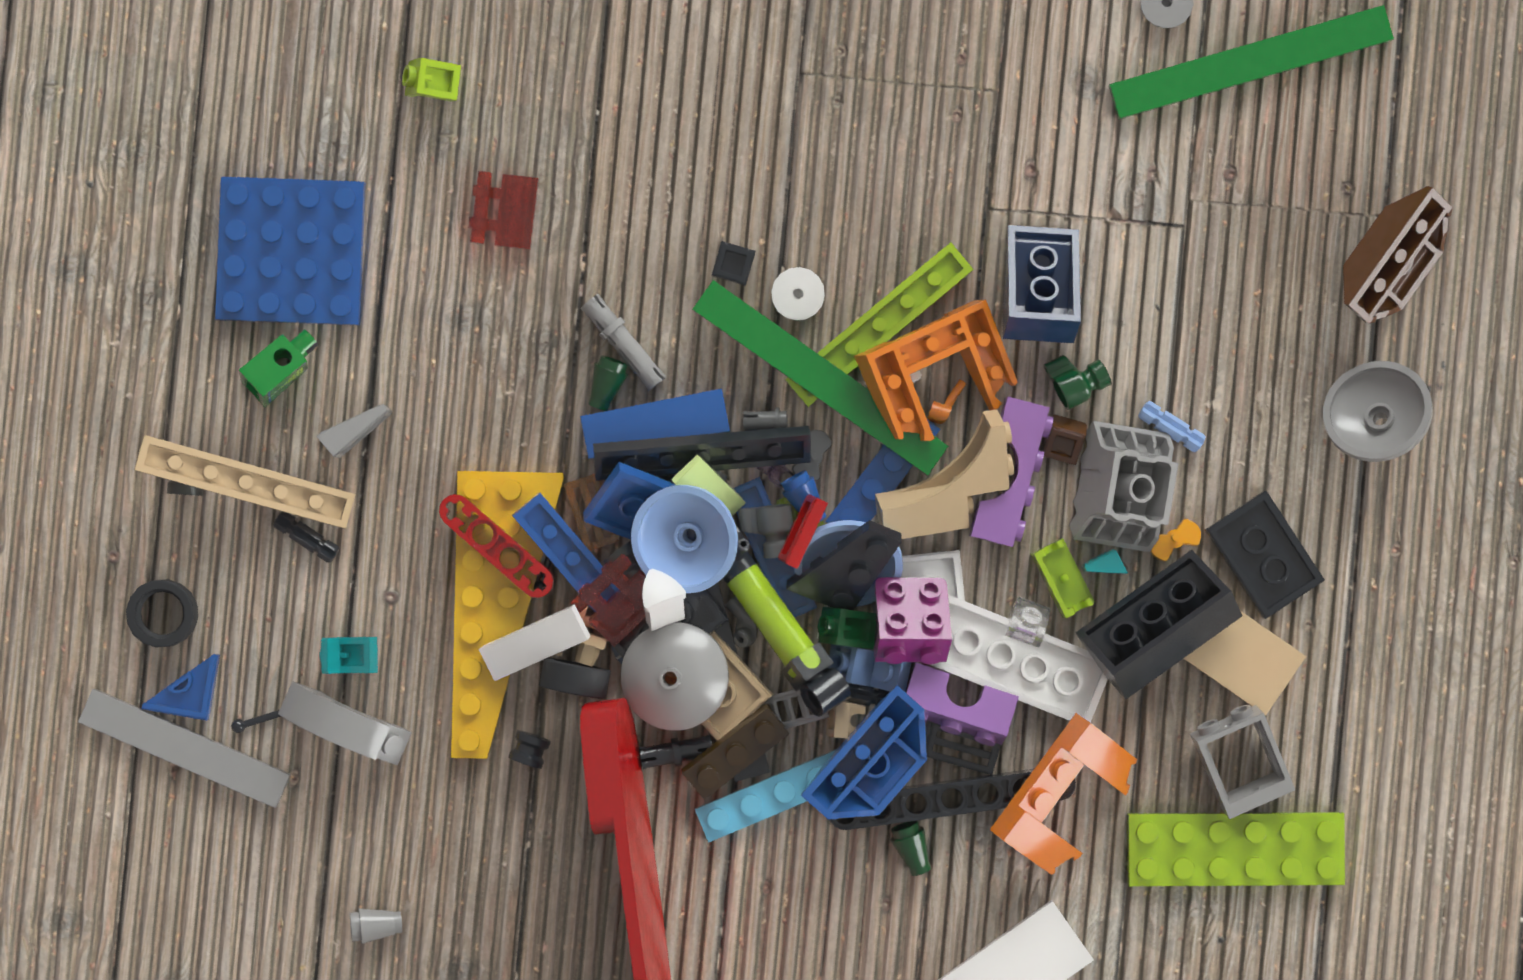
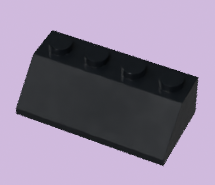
(1159, 624)

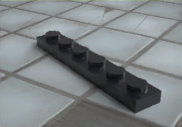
(718, 450)

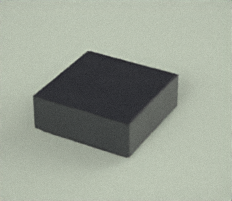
(733, 263)

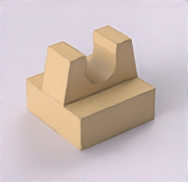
(839, 719)

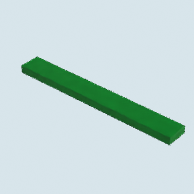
(1251, 62)
(811, 373)

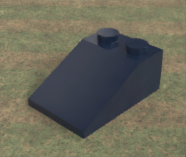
(1041, 284)

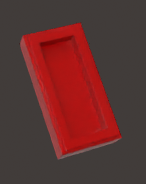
(802, 531)

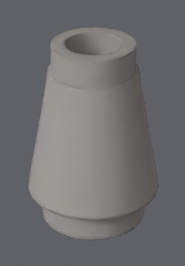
(374, 924)

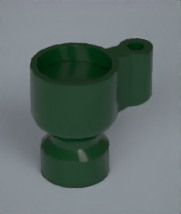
(1073, 385)

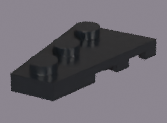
(850, 569)

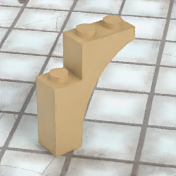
(945, 498)

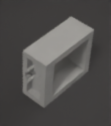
(1258, 791)

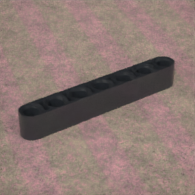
(934, 807)

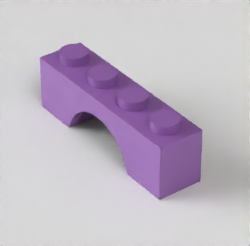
(999, 517)

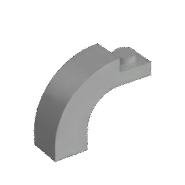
(343, 724)

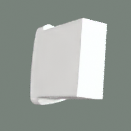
(662, 600)

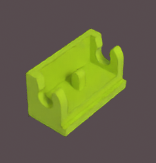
(1062, 578)

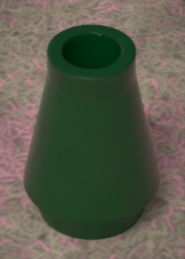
(607, 380)
(911, 845)

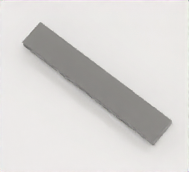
(184, 748)

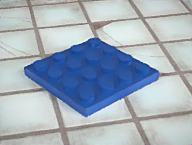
(290, 251)

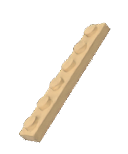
(244, 482)

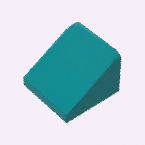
(1106, 562)

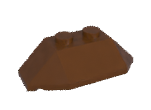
(1396, 254)

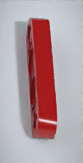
(499, 542)

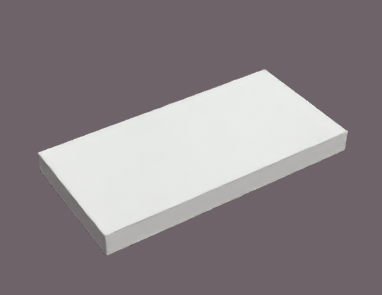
(1033, 949)

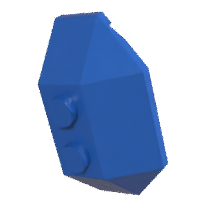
(872, 760)

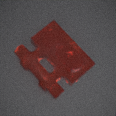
(515, 211)
(623, 609)

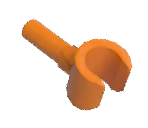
(940, 412)

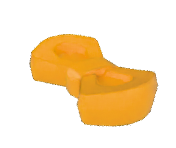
(1186, 533)

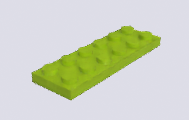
(1237, 850)

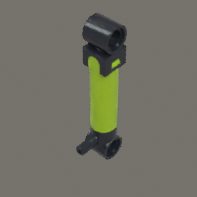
(805, 663)

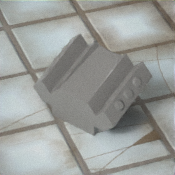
(1124, 486)

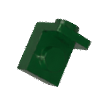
(847, 627)

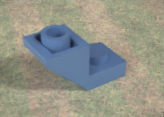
(860, 668)

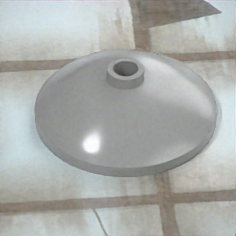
(1374, 393)
(699, 671)

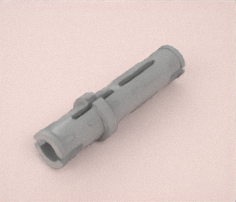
(623, 342)

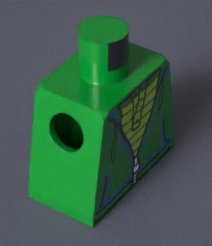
(267, 378)

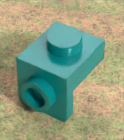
(349, 655)

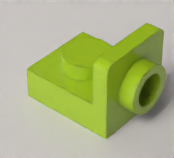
(431, 79)

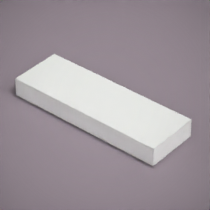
(534, 642)

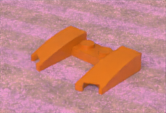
(963, 330)
(1022, 819)

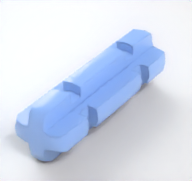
(1172, 425)

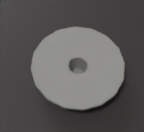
(1166, 12)

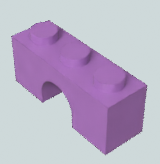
(986, 720)

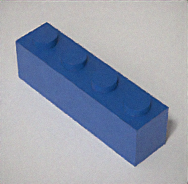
(665, 418)

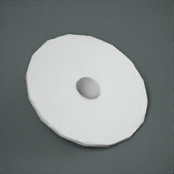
(798, 293)

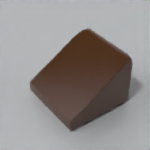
(1065, 439)

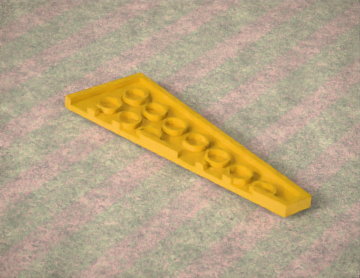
(487, 601)

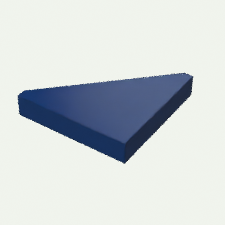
(190, 694)

